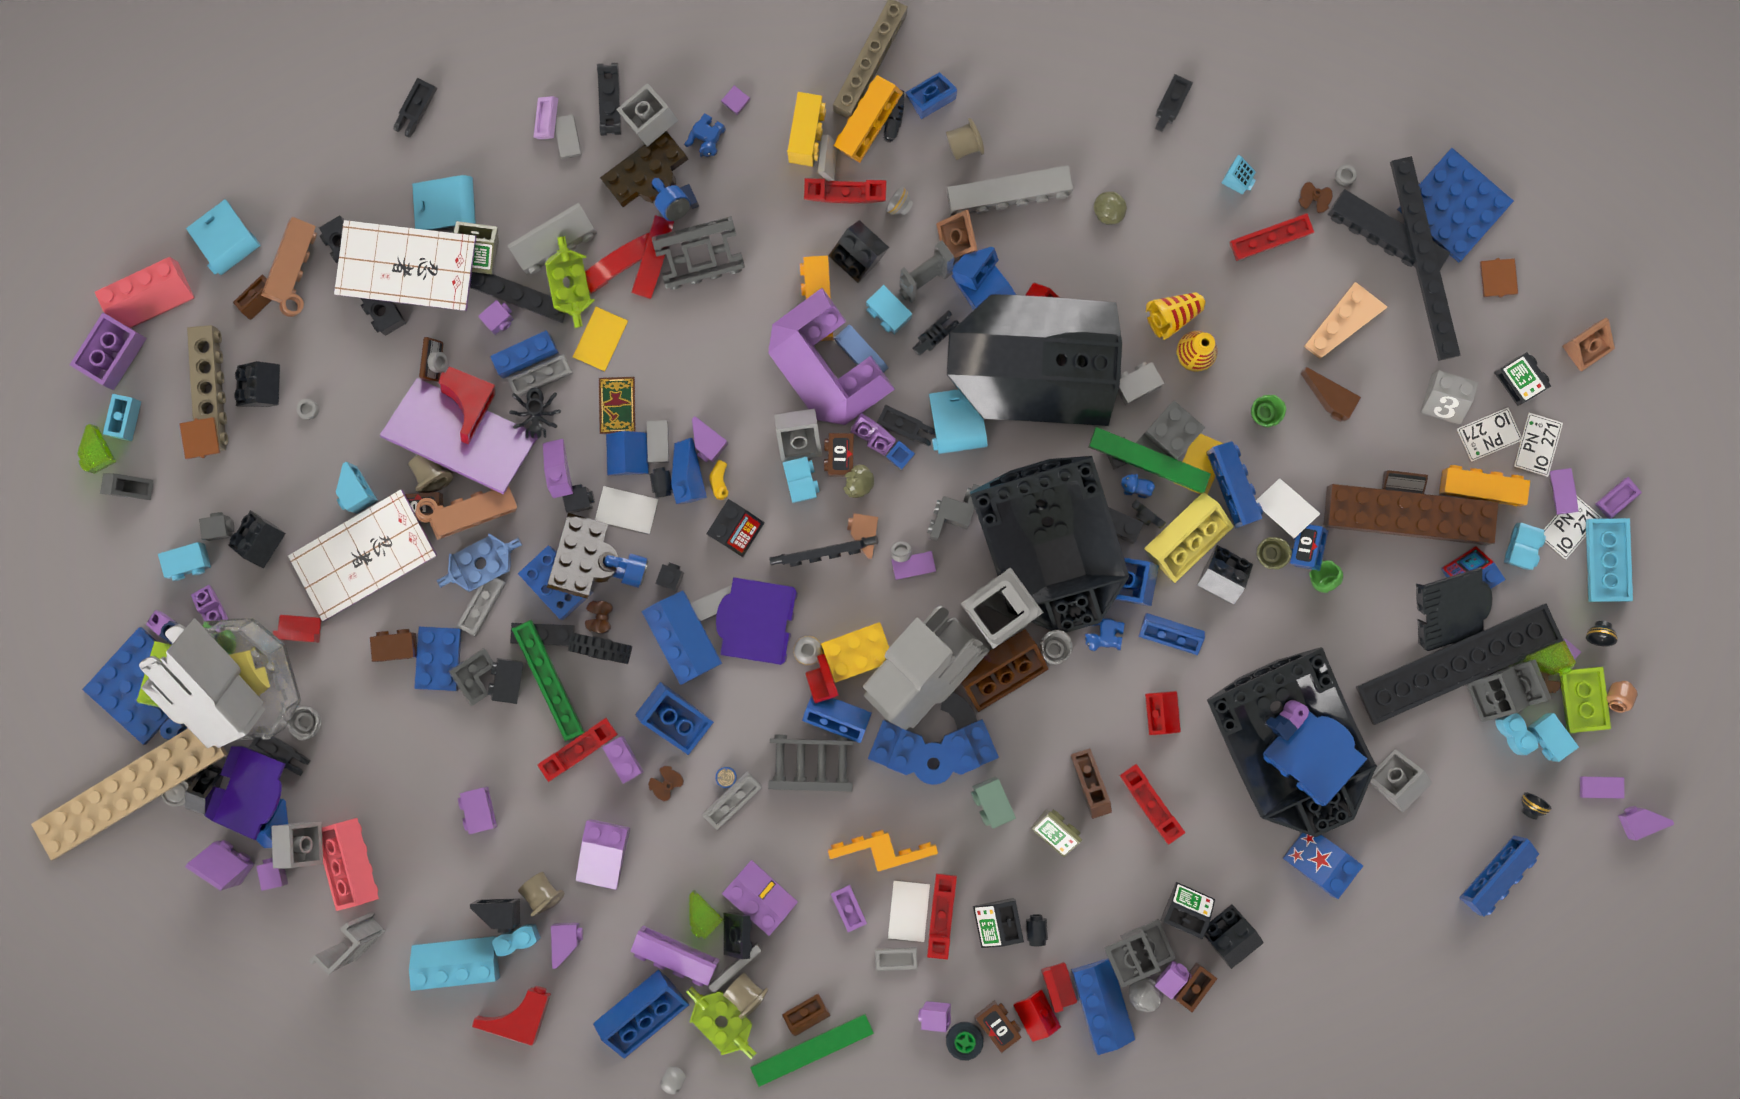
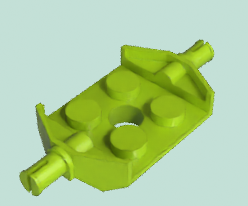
(570, 265)
(727, 1038)

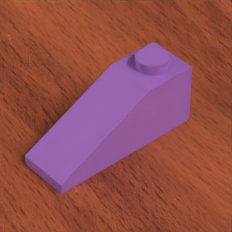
(557, 468)

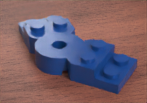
(957, 753)

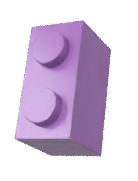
(623, 759)
(477, 810)

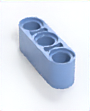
(857, 347)

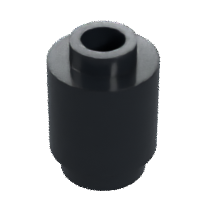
(661, 482)
(1036, 930)

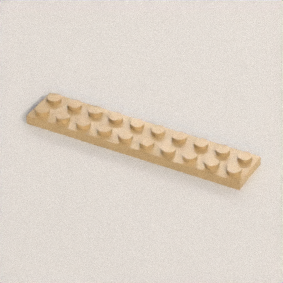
(124, 792)

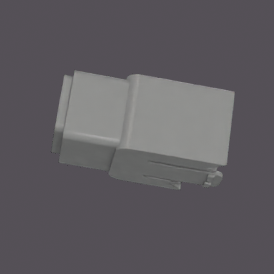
(1016, 595)
(923, 668)
(201, 687)

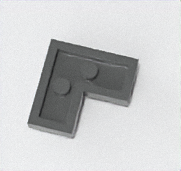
(467, 676)

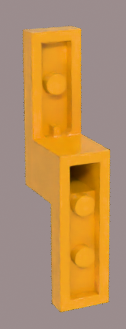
(882, 850)

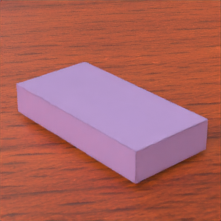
(545, 117)

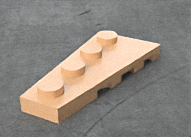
(1347, 317)

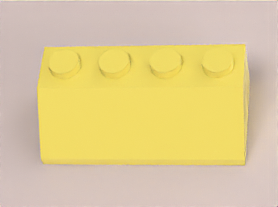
(1189, 537)

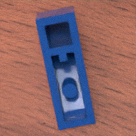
(686, 473)

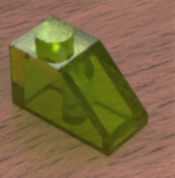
(94, 451)
(1554, 659)
(702, 916)

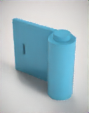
(443, 202)
(222, 238)
(956, 423)

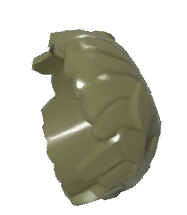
(1110, 208)
(859, 481)
(1274, 553)

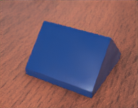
(931, 95)
(627, 453)

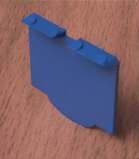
(1318, 757)

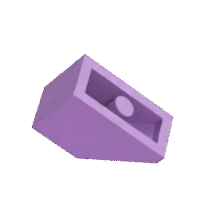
(707, 441)
(1642, 822)
(564, 940)

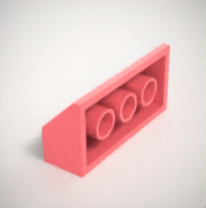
(146, 293)
(348, 865)

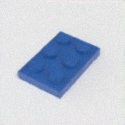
(436, 654)

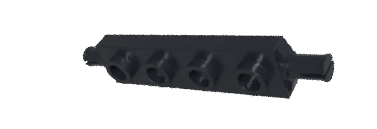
(815, 555)

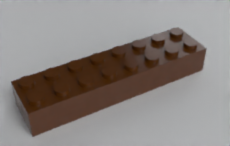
(1410, 514)

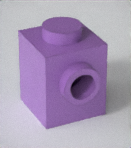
(496, 317)
(271, 877)
(1172, 979)
(935, 1016)

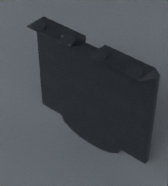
(1453, 608)

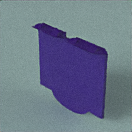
(755, 620)
(250, 794)

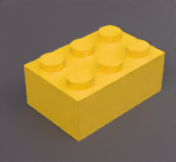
(806, 129)
(856, 652)

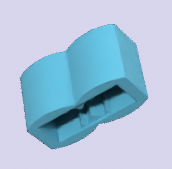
(800, 479)
(1525, 546)
(1518, 737)
(519, 939)

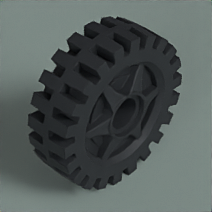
(600, 648)

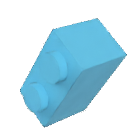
(888, 310)
(122, 417)
(184, 560)
(1553, 737)

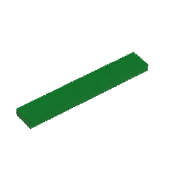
(1149, 460)
(548, 680)
(811, 1050)

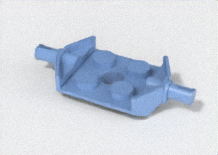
(463, 567)

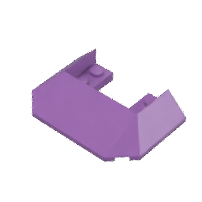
(808, 373)

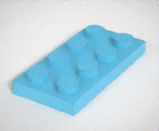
(1609, 560)

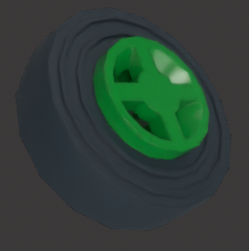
(969, 1046)

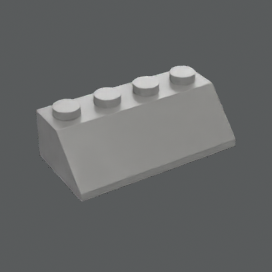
(541, 243)

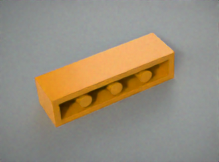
(868, 118)
(816, 277)
(1483, 486)

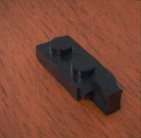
(1172, 101)

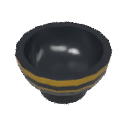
(1602, 634)
(1534, 806)

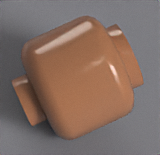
(1621, 696)

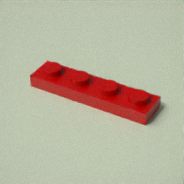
(1271, 237)

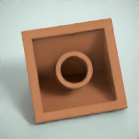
(957, 234)
(1590, 344)

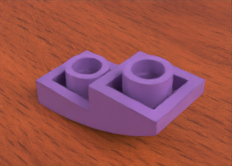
(876, 435)
(1564, 491)
(208, 604)

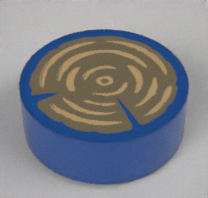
(726, 777)

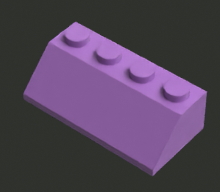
(674, 955)

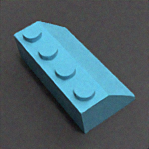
(453, 963)

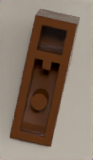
(1332, 396)
(1091, 783)

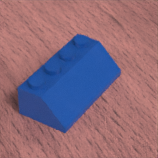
(1234, 484)
(681, 637)
(1500, 875)
(1103, 1006)
(640, 1014)

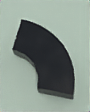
(959, 710)

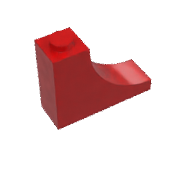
(471, 395)
(523, 1022)

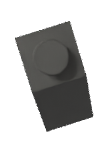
(126, 486)

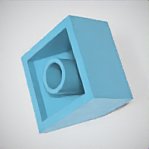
(353, 490)

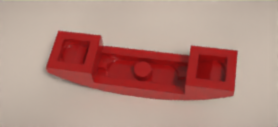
(845, 191)
(615, 263)
(650, 263)
(577, 750)
(1152, 804)
(941, 916)

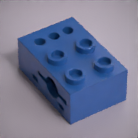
(537, 575)

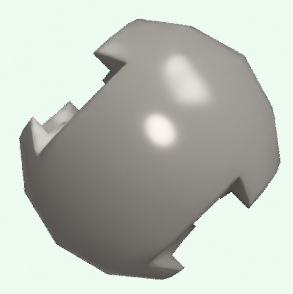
(672, 1080)

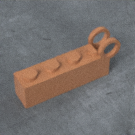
(287, 265)
(467, 513)

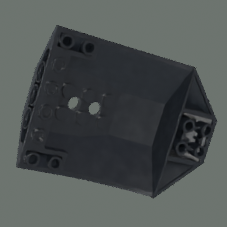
(1008, 353)
(1068, 566)
(1241, 718)

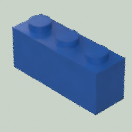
(524, 354)
(838, 718)

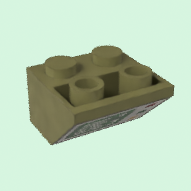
(485, 245)
(1056, 833)

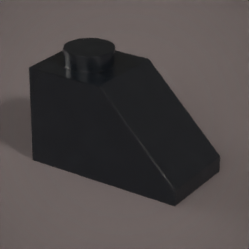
(201, 789)

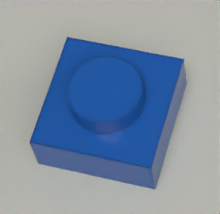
(900, 455)

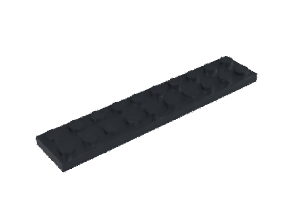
(1459, 664)

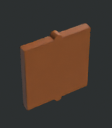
(1499, 277)
(199, 438)

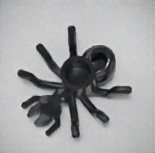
(535, 409)

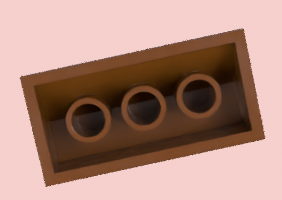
(1004, 670)

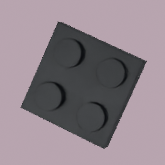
(737, 935)

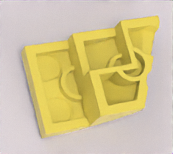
(255, 678)

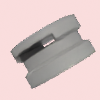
(176, 795)

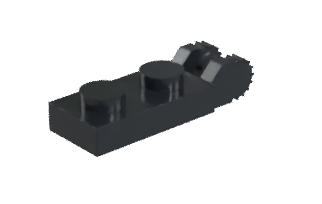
(415, 106)
(904, 425)
(279, 751)

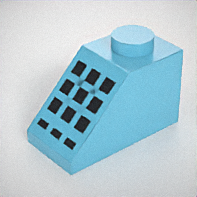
(1239, 176)

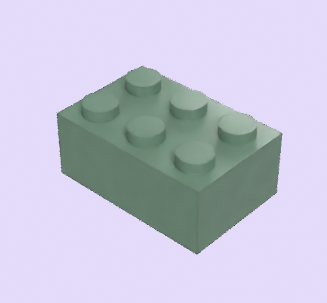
(993, 801)

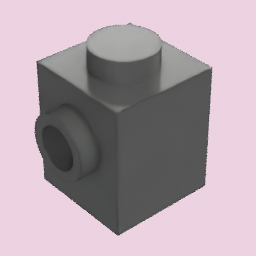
(216, 527)

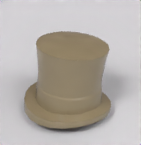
(965, 140)
(429, 475)
(540, 893)
(745, 995)

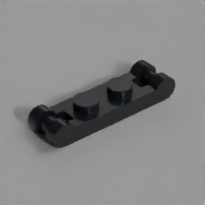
(609, 99)

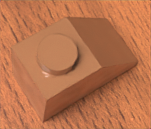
(865, 527)

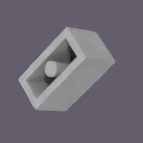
(1139, 382)

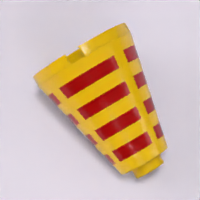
(1173, 313)
(1197, 351)

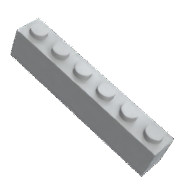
(1010, 190)

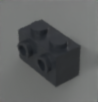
(506, 680)

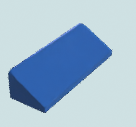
(1172, 634)

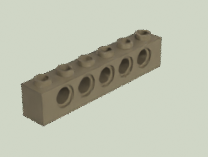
(870, 58)
(197, 338)

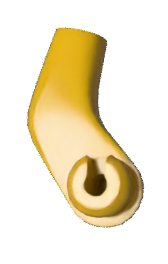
(717, 482)

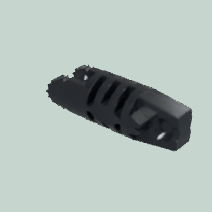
(894, 120)
(934, 334)

